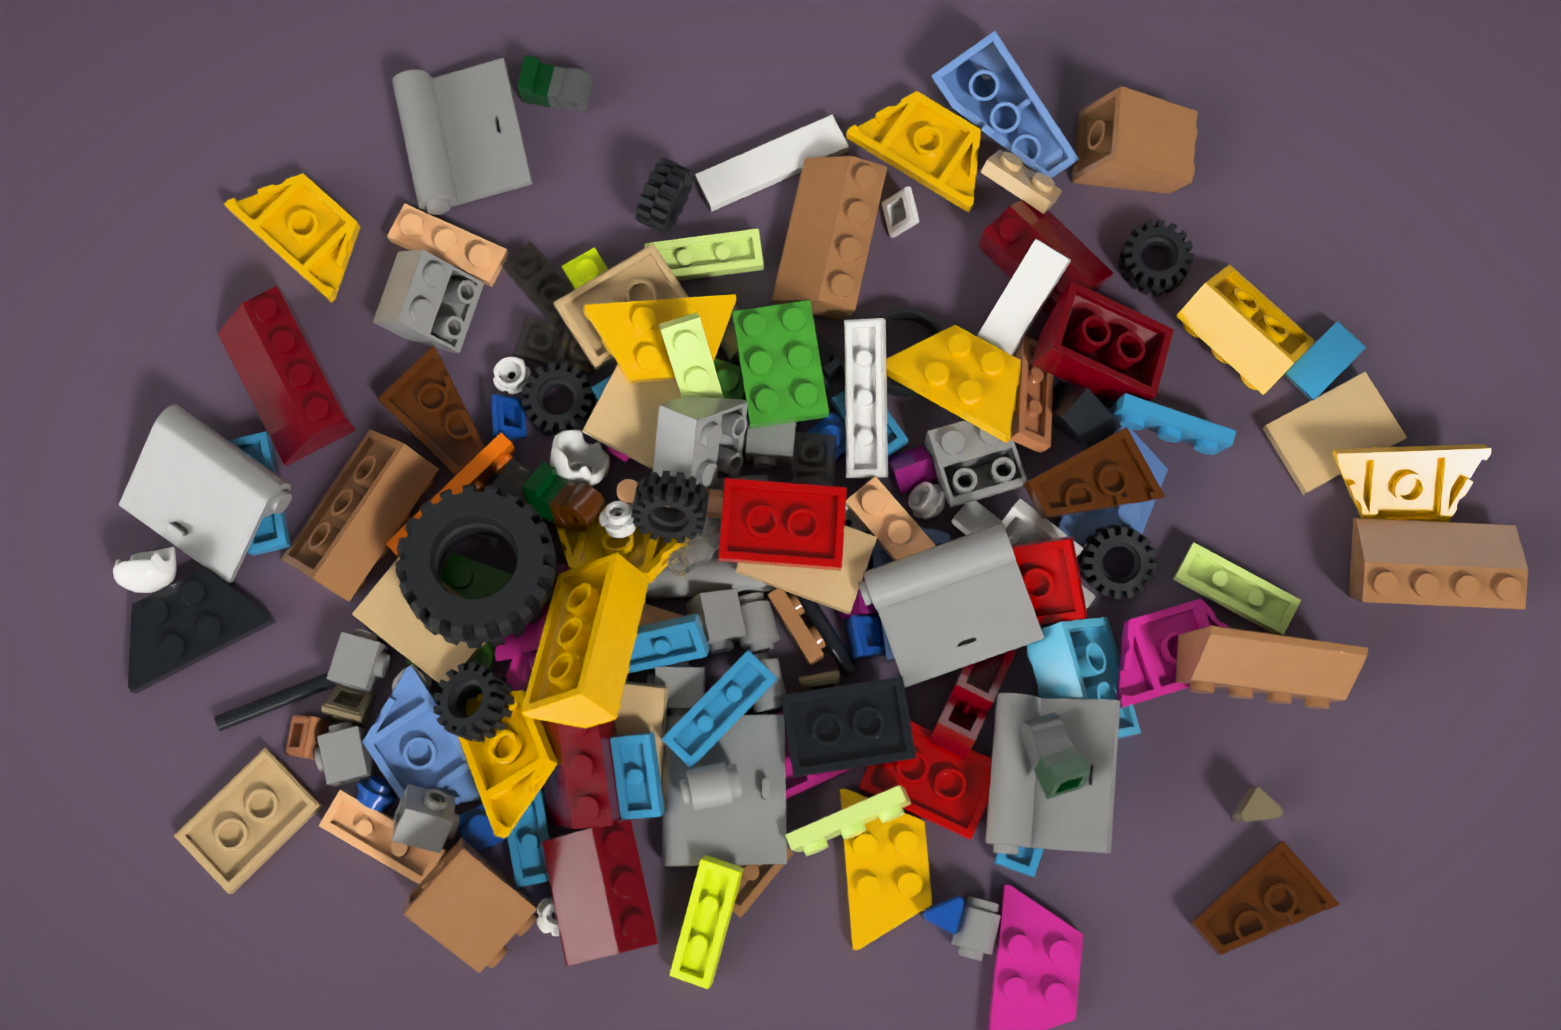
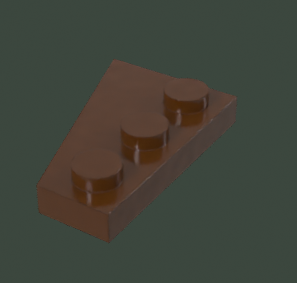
(434, 412)
(1095, 479)
(1262, 900)

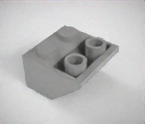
(428, 301)
(701, 438)
(972, 463)

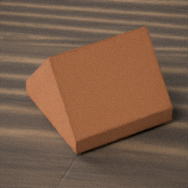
(303, 736)

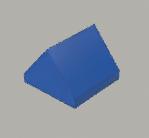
(508, 417)
(864, 636)
(945, 914)

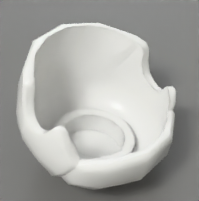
(578, 459)
(146, 570)

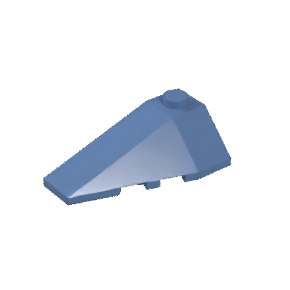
(1000, 101)

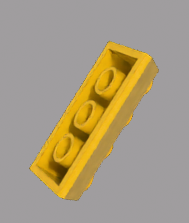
(587, 643)

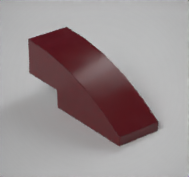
(970, 703)

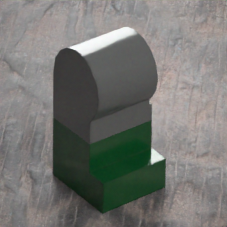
(554, 85)
(1053, 755)

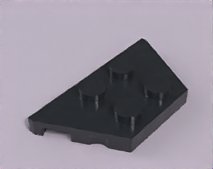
(187, 626)

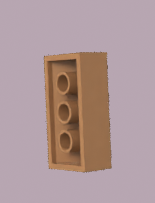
(830, 235)
(360, 514)
(1437, 564)
(1267, 666)

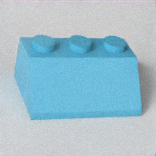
(1080, 663)

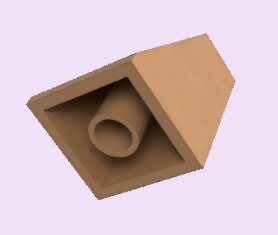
(1135, 143)
(470, 907)

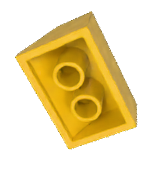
(1244, 329)

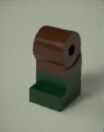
(561, 499)

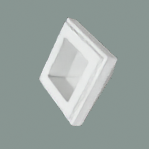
(900, 212)

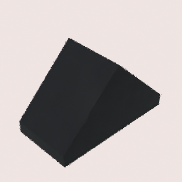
(1081, 415)

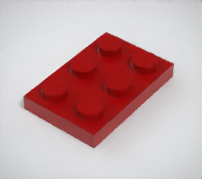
(782, 524)
(1052, 579)
(938, 783)

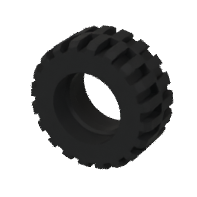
(468, 516)

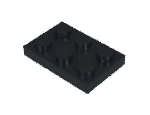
(848, 727)

